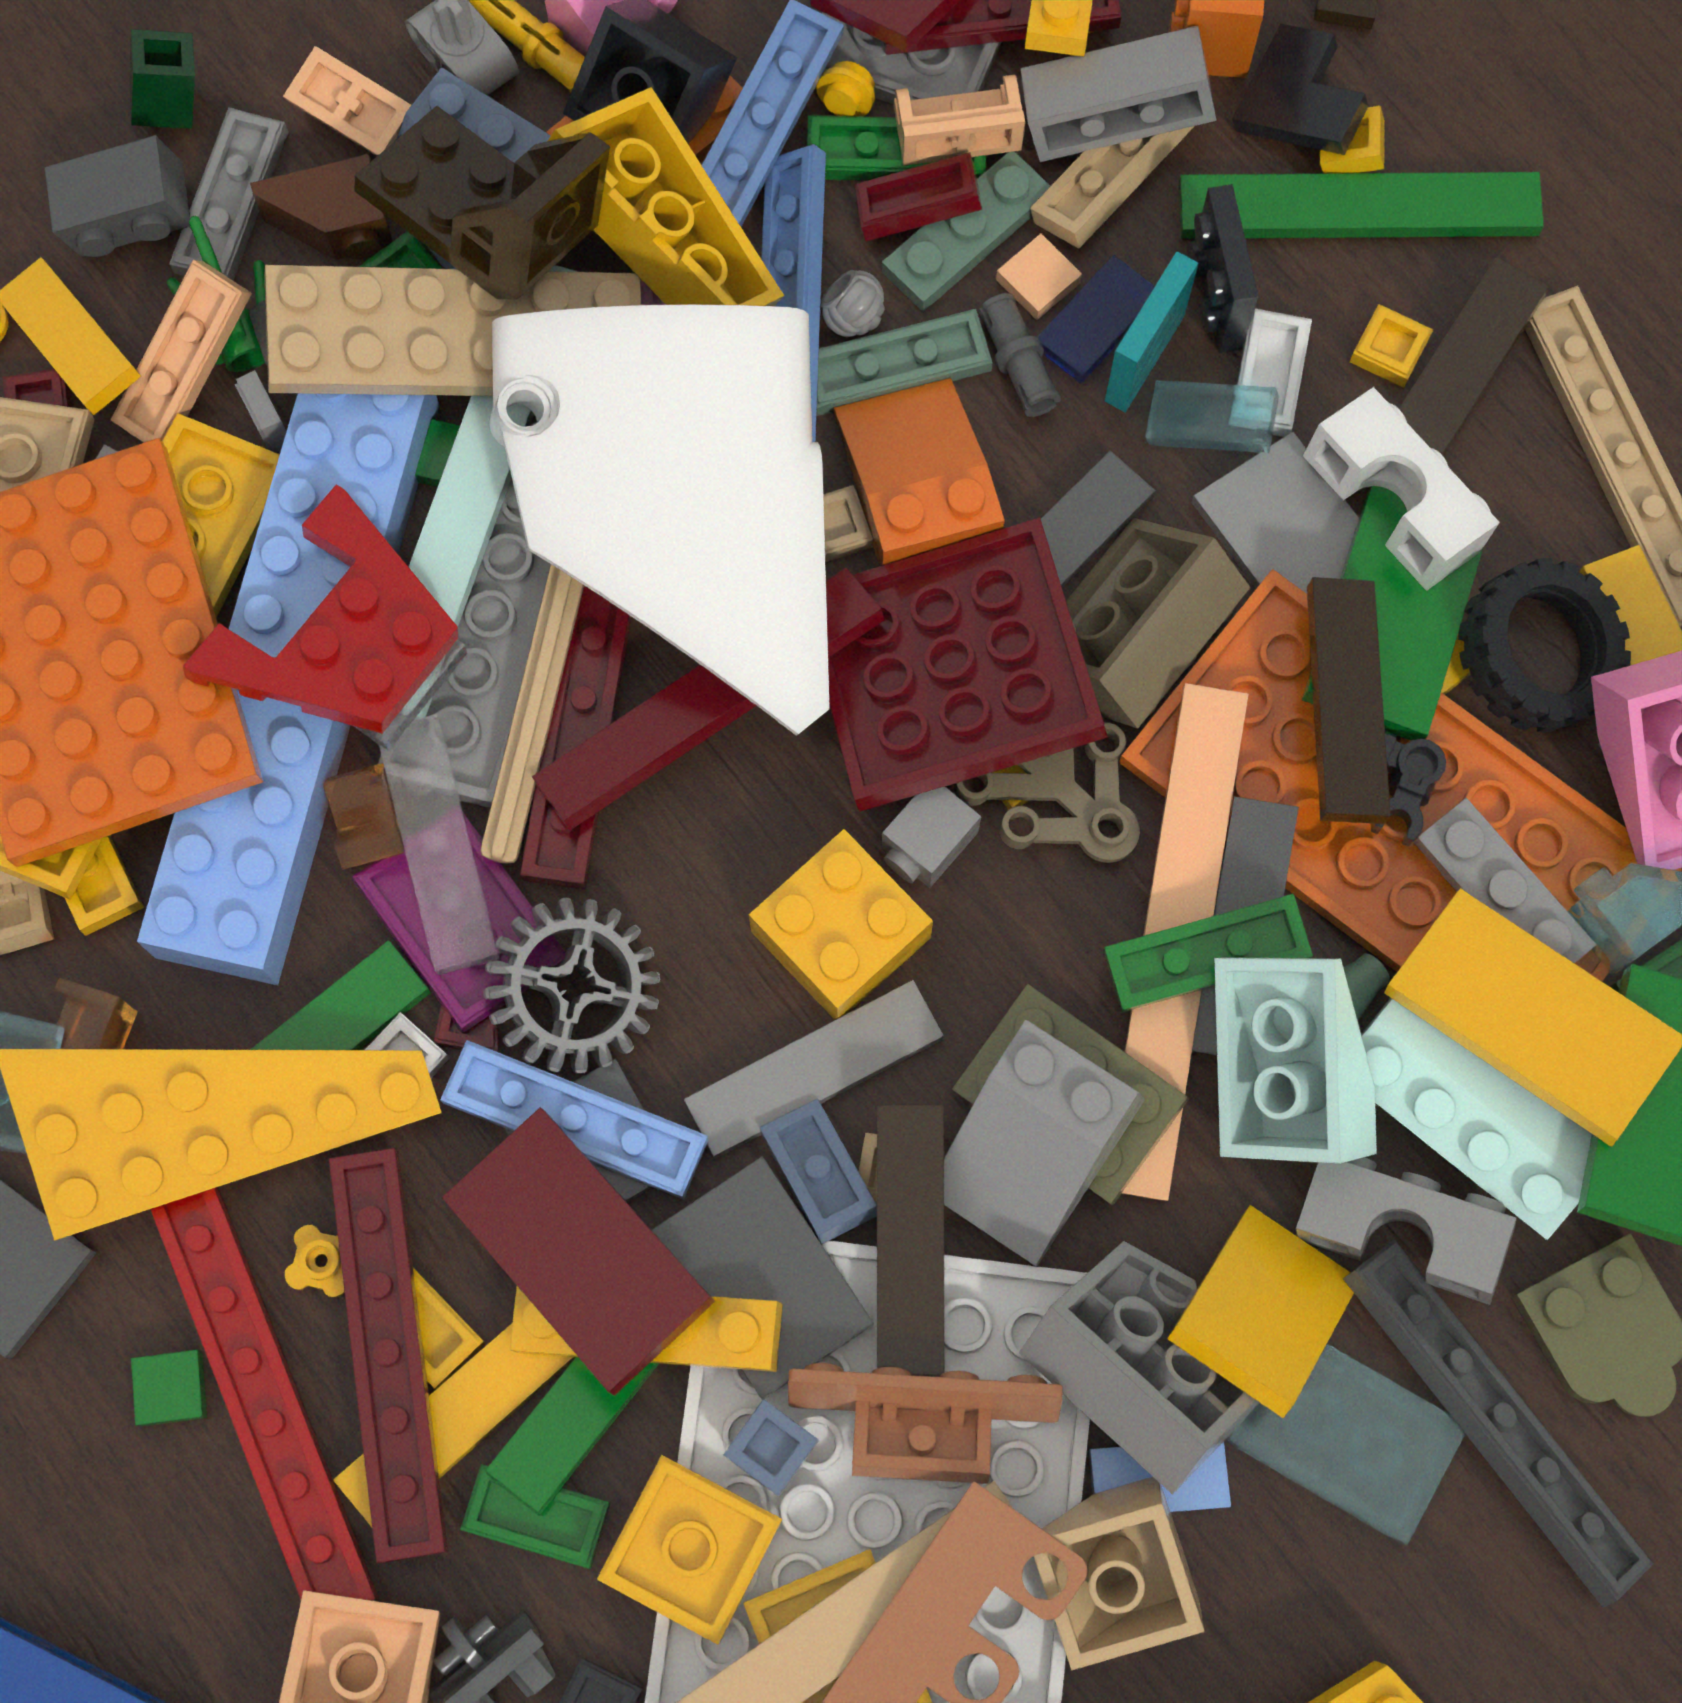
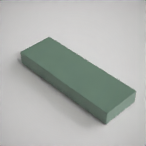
(901, 360)

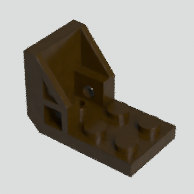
(481, 210)

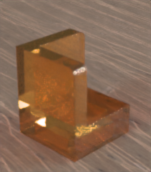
(363, 816)
(93, 1017)

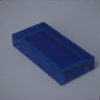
(1095, 319)

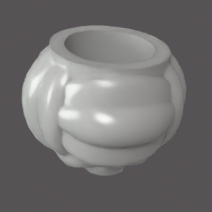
(853, 304)

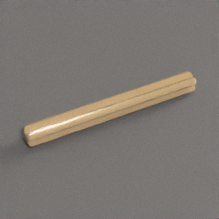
(532, 717)

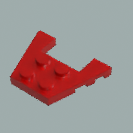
(358, 649)

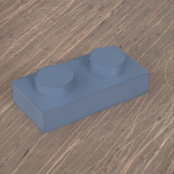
(819, 1171)

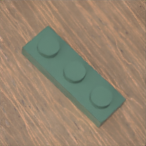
(951, 248)

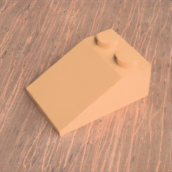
(359, 1652)

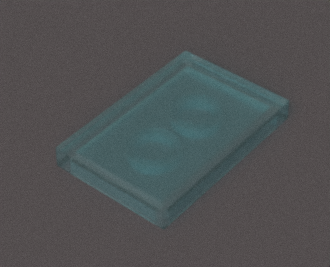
(1357, 1444)

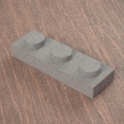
(1487, 868)

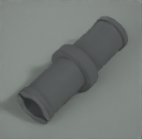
(1019, 355)

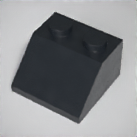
(648, 48)

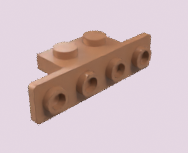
(923, 1422)

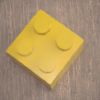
(840, 925)

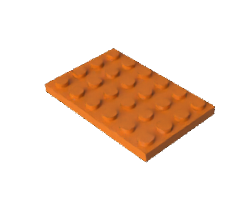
(92, 656)

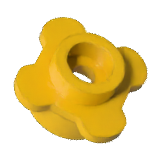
(305, 1272)

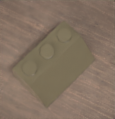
(1150, 614)

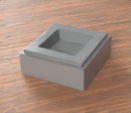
(261, 411)

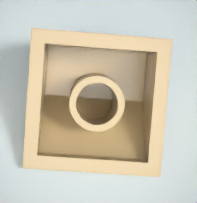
(1136, 1575)

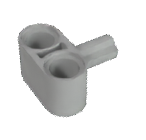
(463, 43)

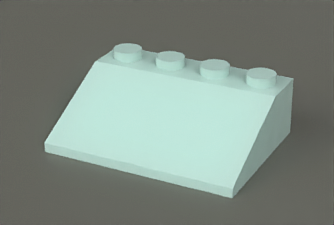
(1477, 1118)

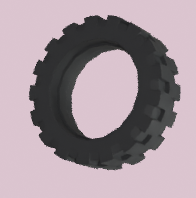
(1491, 660)

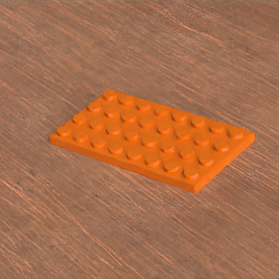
(1342, 870)

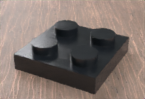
(1224, 269)

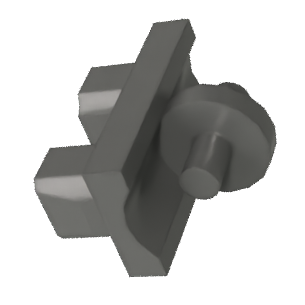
(486, 1656)

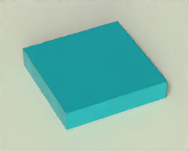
(1150, 332)

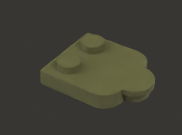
(1608, 1329)

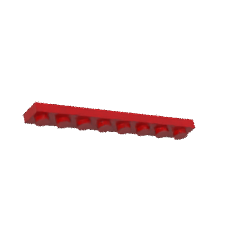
(262, 1398)

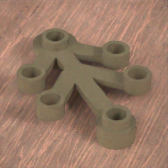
(1053, 780)

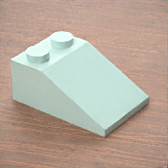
(1291, 1062)

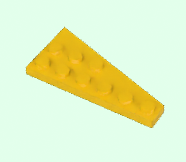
(159, 1125)

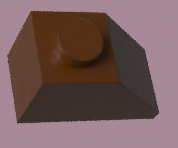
(324, 209)

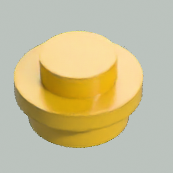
(847, 89)

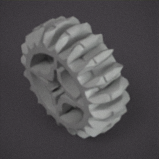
(564, 1017)

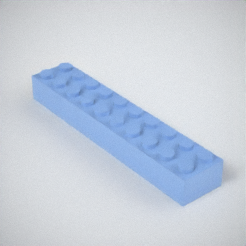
(244, 859)

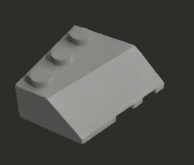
(1122, 1372)

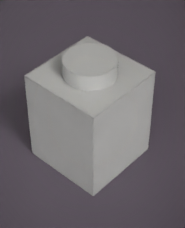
(929, 835)

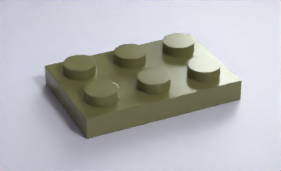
(1149, 1124)

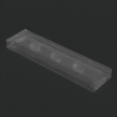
(439, 848)

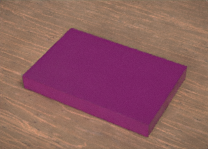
(392, 896)

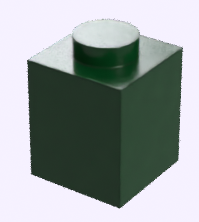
(161, 79)

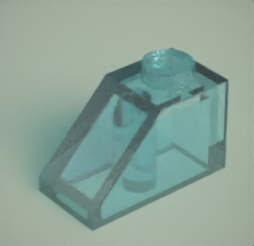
(1628, 911)

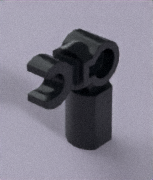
(1414, 774)

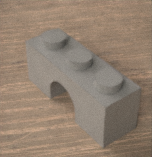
(1466, 1236)

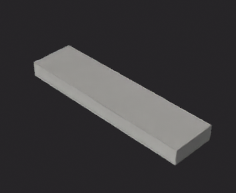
(814, 1068)

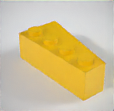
(667, 212)

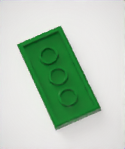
(1413, 624)
(1641, 1174)

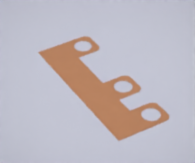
(929, 1617)

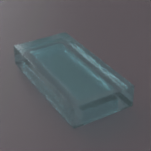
(1212, 416)

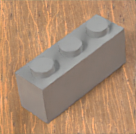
(1118, 94)

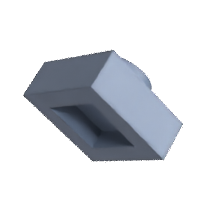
(771, 1447)

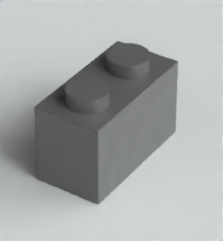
(117, 197)

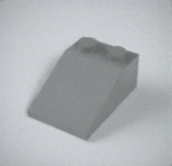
(1035, 1141)

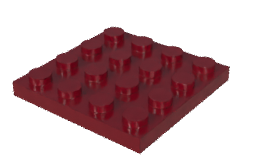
(963, 670)

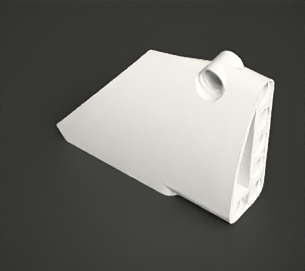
(679, 480)

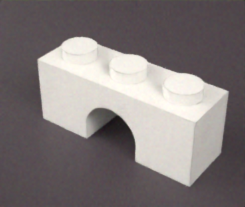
(1375, 446)

